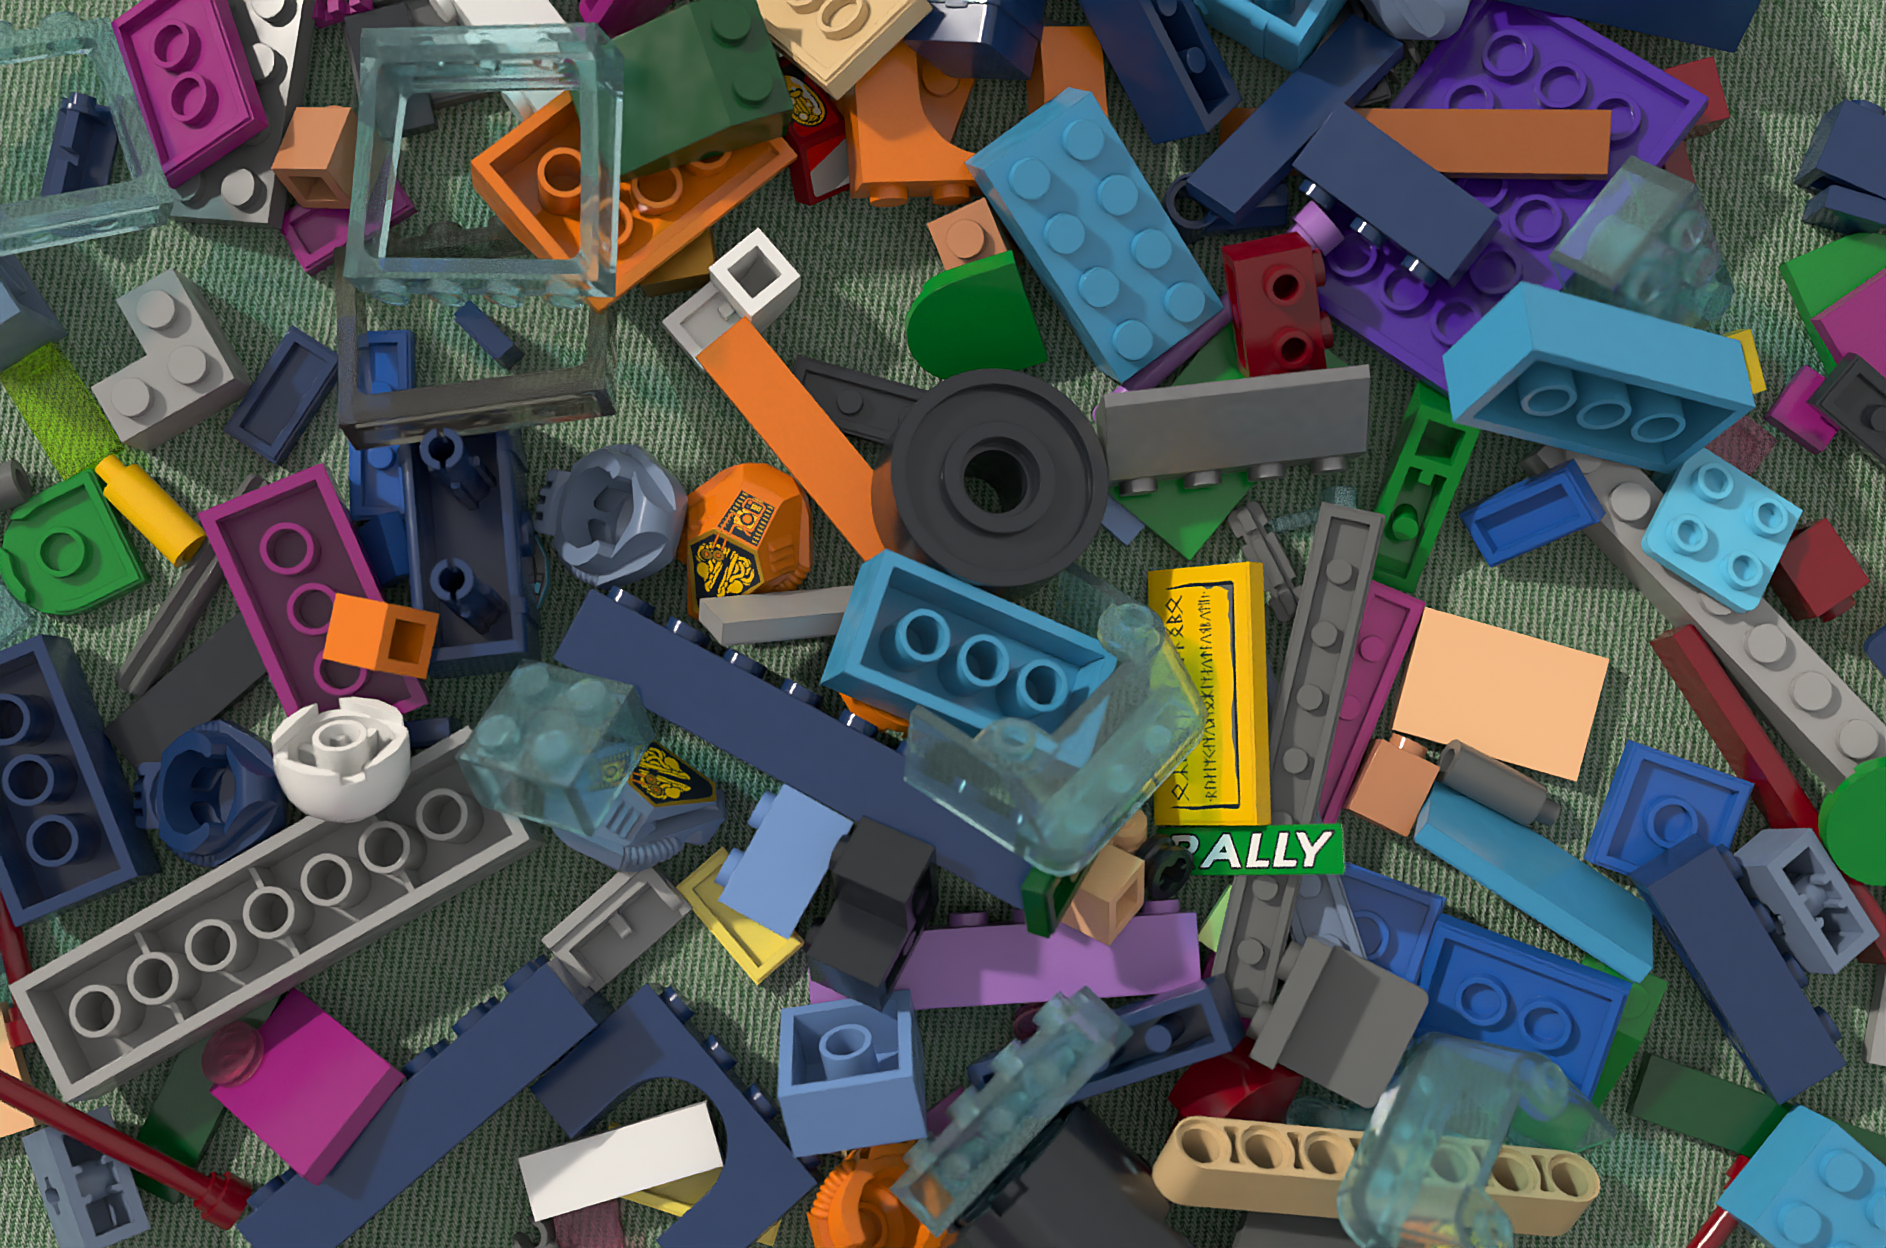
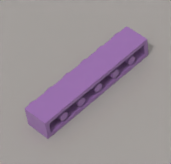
(1004, 964)

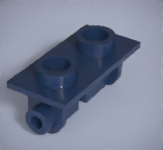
(81, 147)

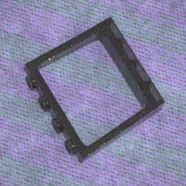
(469, 405)

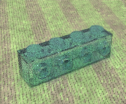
(1012, 1109)

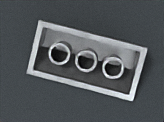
(1234, 428)

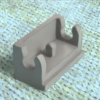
(617, 925)

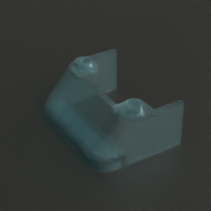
(1074, 789)
(1440, 1133)

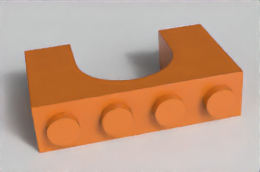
(901, 155)

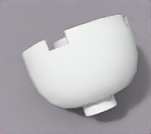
(343, 759)

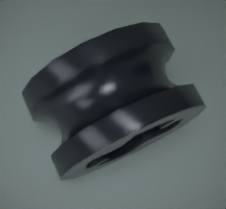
(1165, 865)

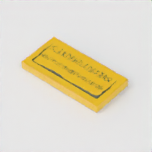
(1220, 634)

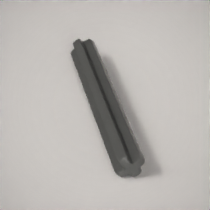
(177, 614)

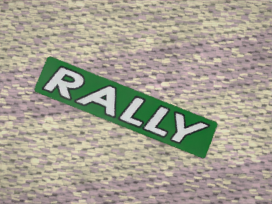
(1263, 849)

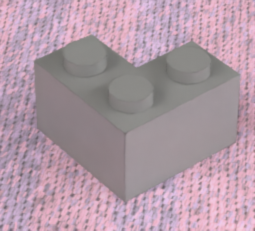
(186, 369)

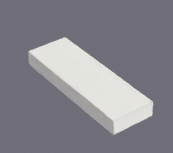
(621, 1160)

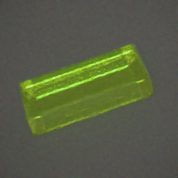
(60, 411)

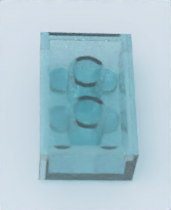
(1647, 249)

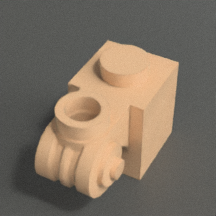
(1112, 886)

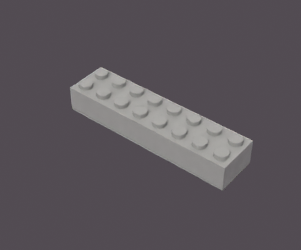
(262, 926)

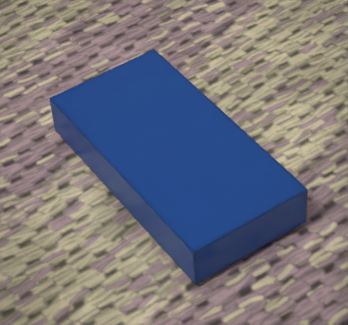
(1532, 513)

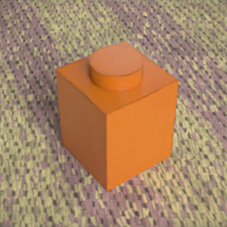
(380, 636)

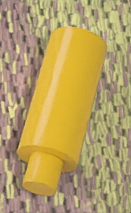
(151, 510)

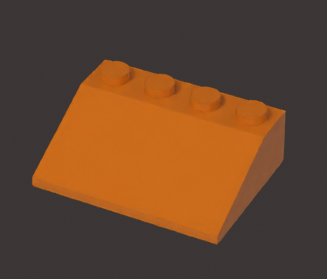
(536, 191)

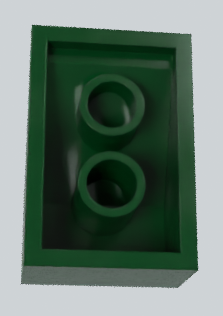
(698, 86)

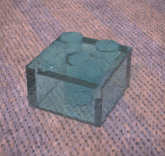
(556, 746)

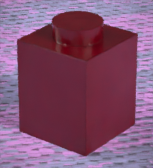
(1817, 573)

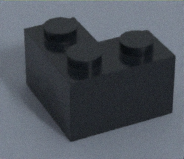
(880, 911)

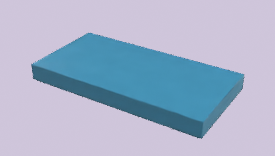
(1539, 880)

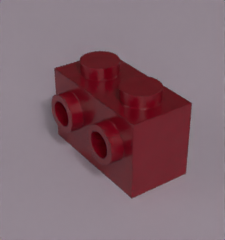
(1277, 305)

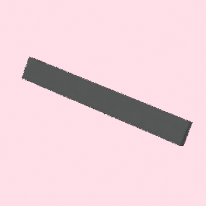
(1301, 740)

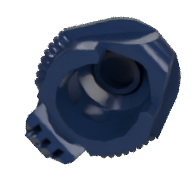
(212, 794)

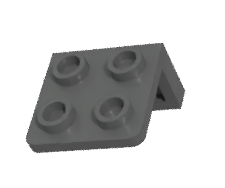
(1337, 1020)

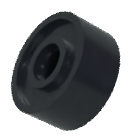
(1022, 443)

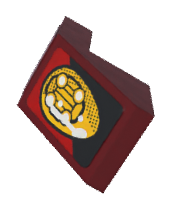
(816, 137)

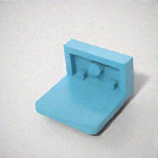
(1719, 529)

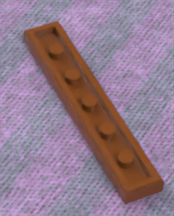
(1490, 141)

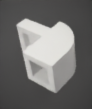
(745, 282)

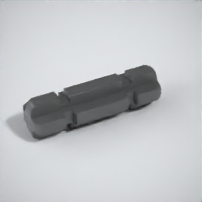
(1265, 547)

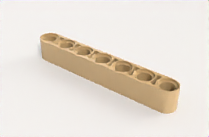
(1303, 1166)

